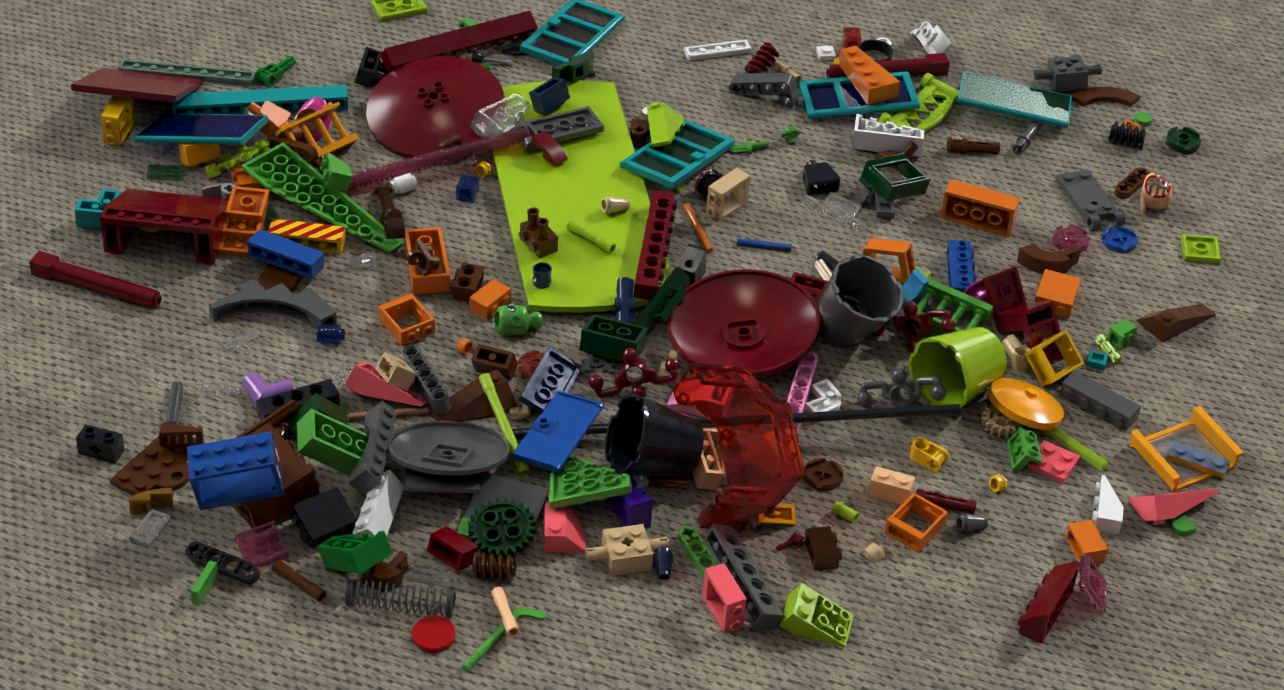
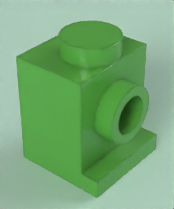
(1121, 334)

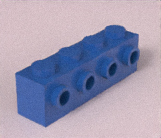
(285, 254)
(960, 264)

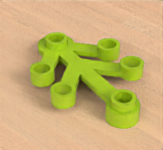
(231, 160)

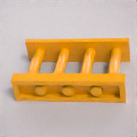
(331, 146)

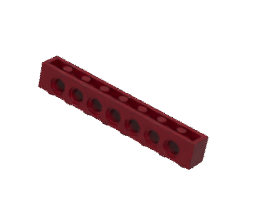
(654, 245)

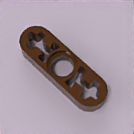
(1120, 191)

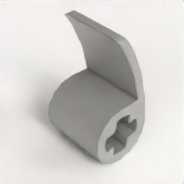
(218, 191)

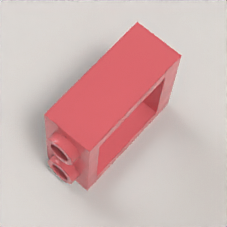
(724, 597)

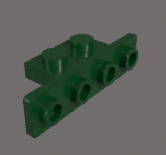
(664, 301)

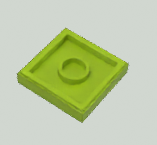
(1200, 249)

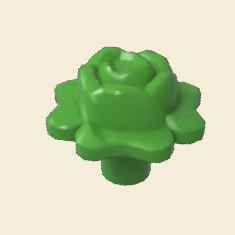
(790, 133)

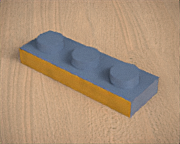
(1198, 459)

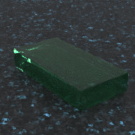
(165, 172)

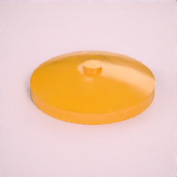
(1026, 403)

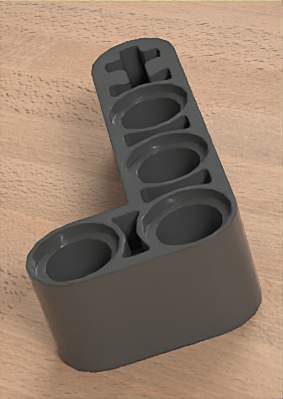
(767, 84)

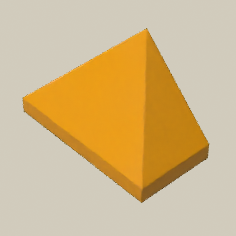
(782, 514)

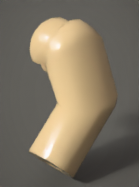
(517, 414)

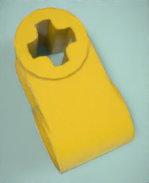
(927, 454)

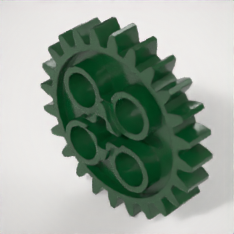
(521, 525)

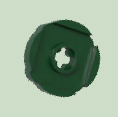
(1176, 141)

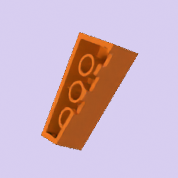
(868, 76)

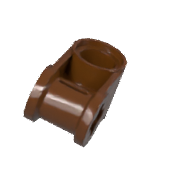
(639, 132)

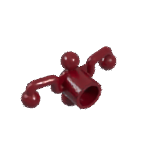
(925, 322)
(623, 380)

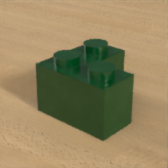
(321, 405)

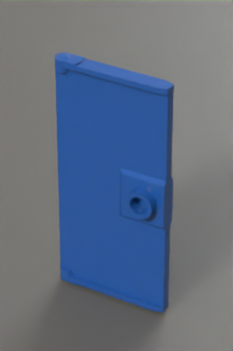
(557, 431)

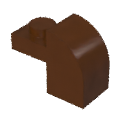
(387, 572)

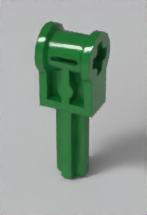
(272, 73)

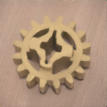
(998, 423)

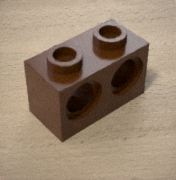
(467, 281)

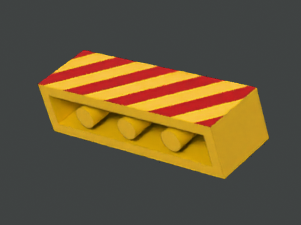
(316, 236)

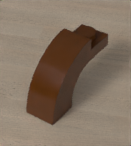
(1038, 259)

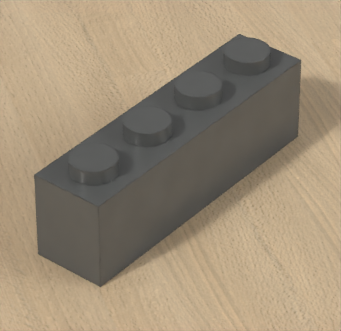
(1100, 400)

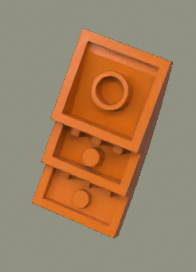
(243, 219)

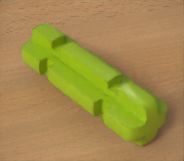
(1108, 348)

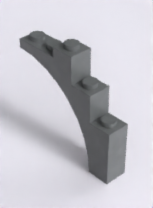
(279, 299)

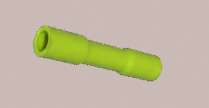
(600, 241)

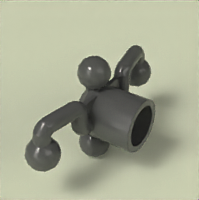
(892, 391)

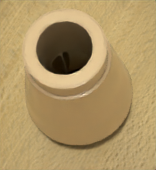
(614, 204)

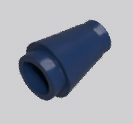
(663, 562)

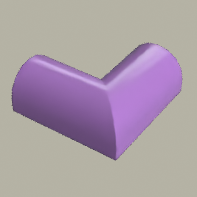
(258, 389)

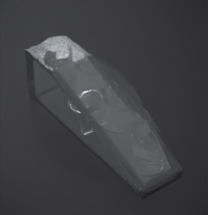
(500, 116)

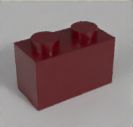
(452, 548)

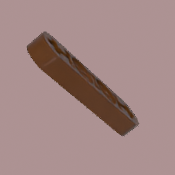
(304, 150)

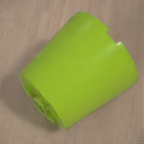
(963, 362)

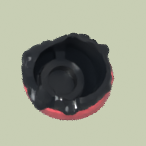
(705, 179)

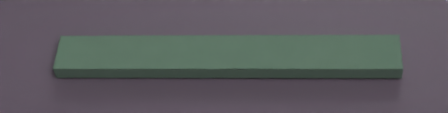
(206, 73)

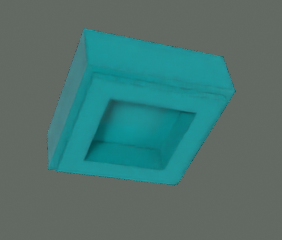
(1097, 360)

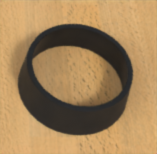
(877, 45)

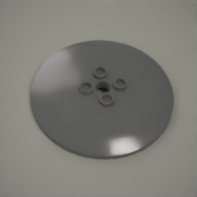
(448, 448)

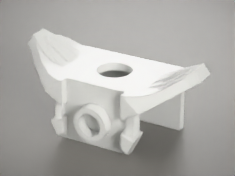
(932, 38)

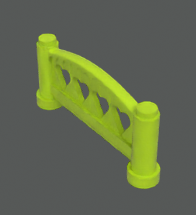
(930, 88)

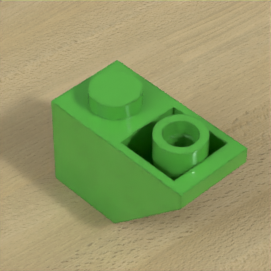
(336, 173)

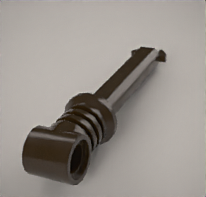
(391, 217)

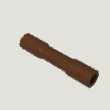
(289, 574)

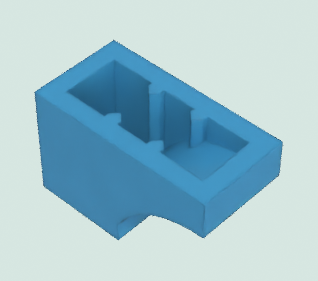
(914, 287)

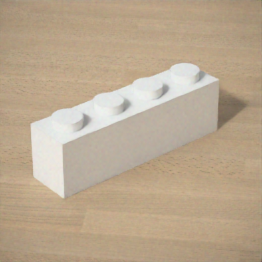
(379, 506)

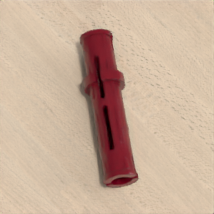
(948, 501)

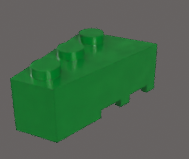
(354, 554)

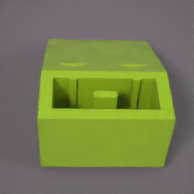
(815, 617)

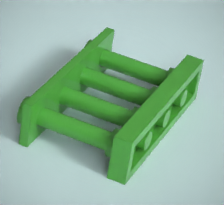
(956, 299)

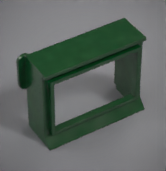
(914, 184)

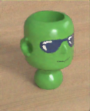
(515, 320)

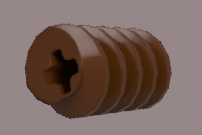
(494, 567)

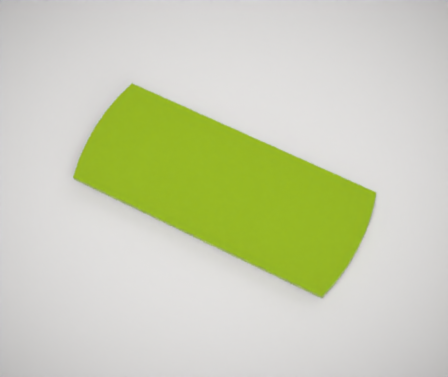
(582, 272)

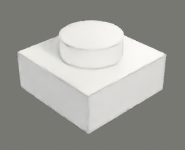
(825, 53)

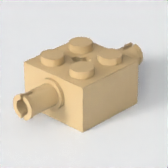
(626, 549)

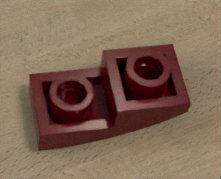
(551, 149)

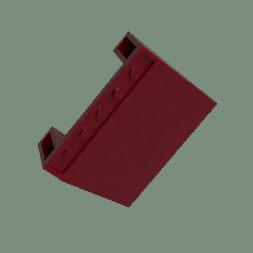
(165, 212)

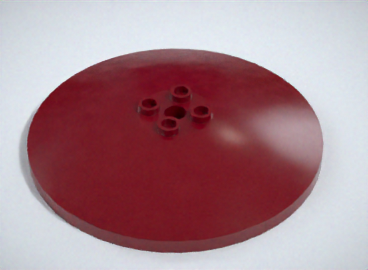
(411, 122)
(770, 308)

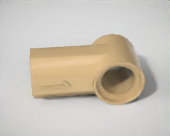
(1016, 352)

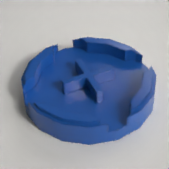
(1119, 239)

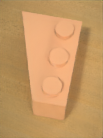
(711, 463)

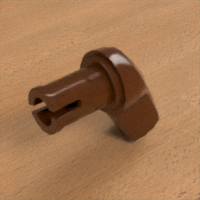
(910, 148)

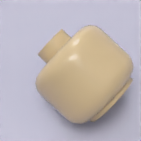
(874, 552)

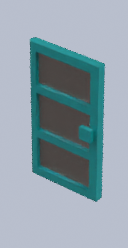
(571, 32)

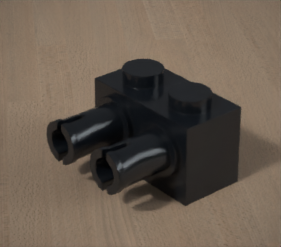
(369, 68)

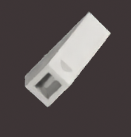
(1108, 508)

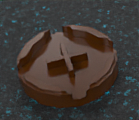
(823, 474)

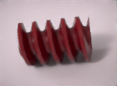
(762, 59)

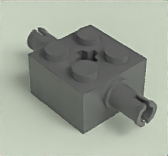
(1067, 73)

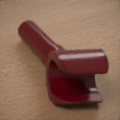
(796, 539)

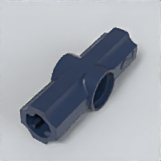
(624, 302)

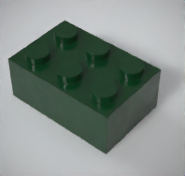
(611, 337)

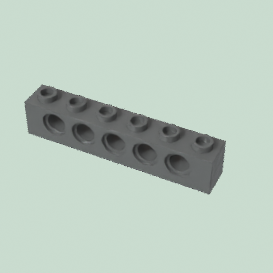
(727, 549)

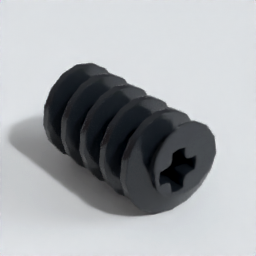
(1128, 134)

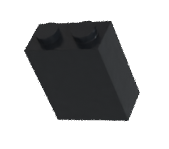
(323, 517)

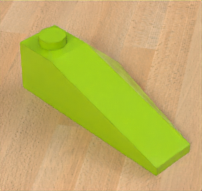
(663, 123)

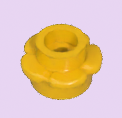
(483, 169)
(998, 483)

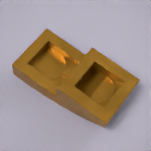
(144, 501)

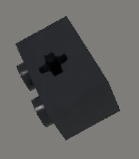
(100, 444)

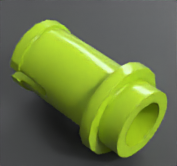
(845, 512)

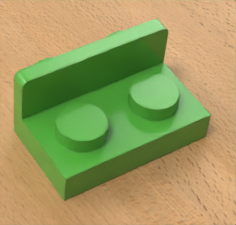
(1022, 448)

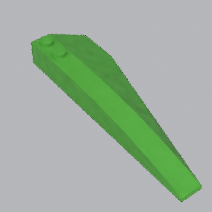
(297, 181)

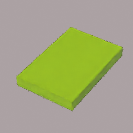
(396, 9)

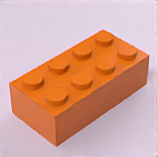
(980, 208)
(438, 280)

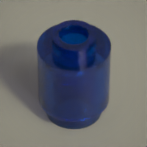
(330, 334)

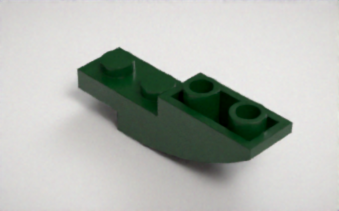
(576, 68)

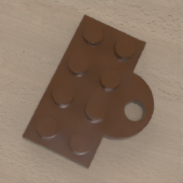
(154, 469)

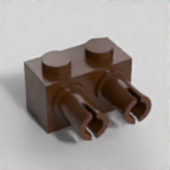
(538, 234)

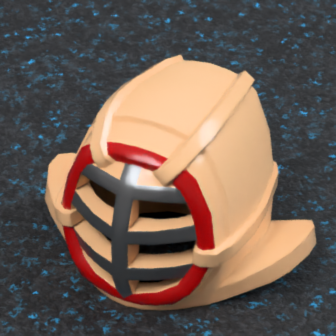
(1155, 193)

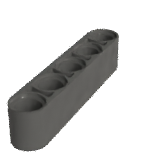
(427, 380)

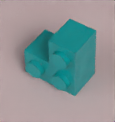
(89, 211)

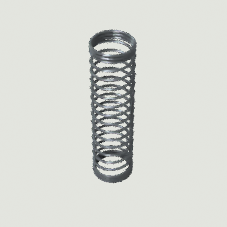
(351, 590)

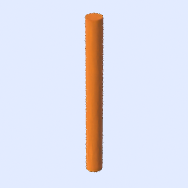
(692, 217)

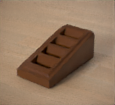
(173, 435)

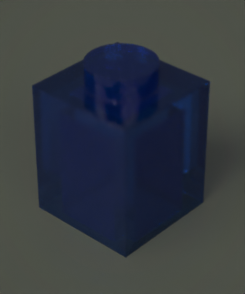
(467, 188)

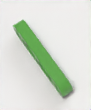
(696, 542)

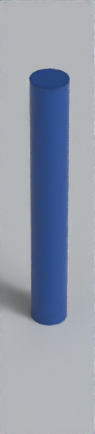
(764, 244)

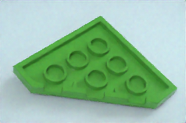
(585, 482)

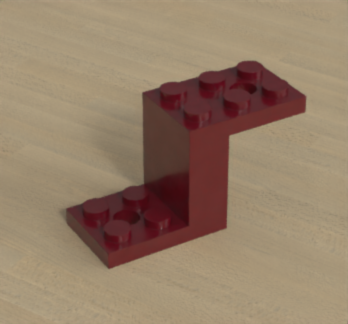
(1015, 314)

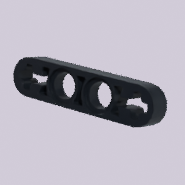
(223, 561)

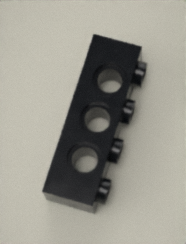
(270, 404)

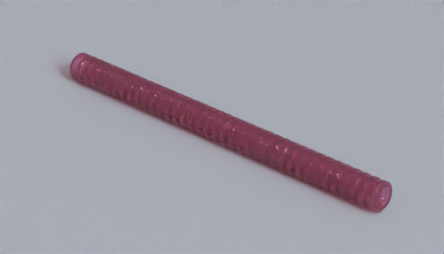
(438, 158)

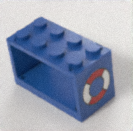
(235, 471)

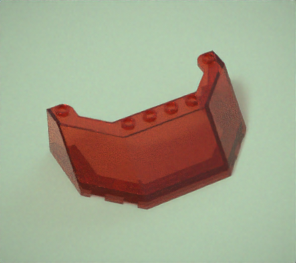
(754, 437)

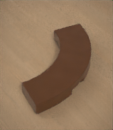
(1095, 94)

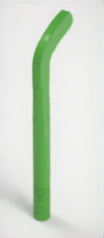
(496, 635)

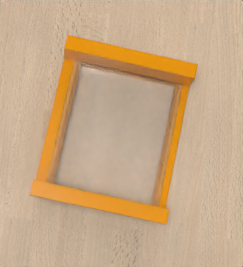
(1199, 433)

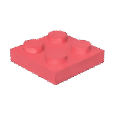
(1056, 462)

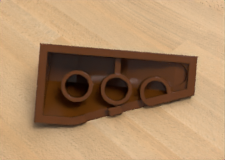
(1174, 321)
(474, 403)

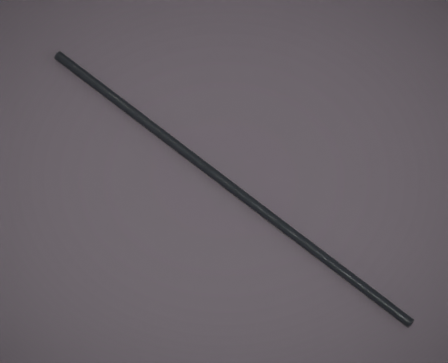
(817, 416)

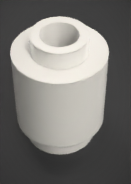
(403, 184)

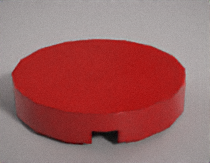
(433, 634)

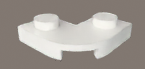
(828, 397)

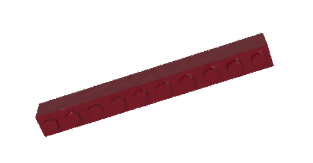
(461, 40)

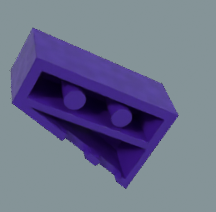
(633, 507)

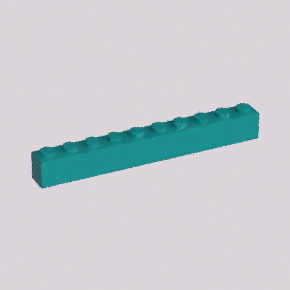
(236, 101)

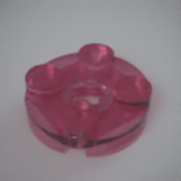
(1063, 236)

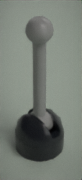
(478, 58)

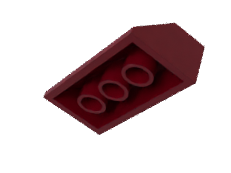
(1048, 601)

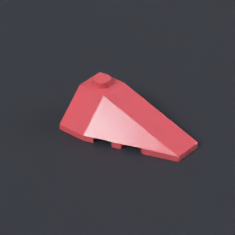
(368, 382)
(1168, 505)
(562, 530)

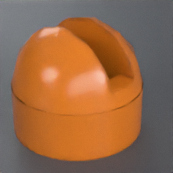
(463, 345)

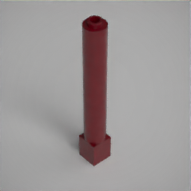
(935, 64)
(49, 267)

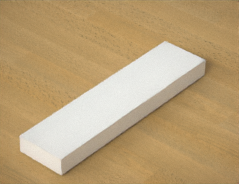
(717, 50)

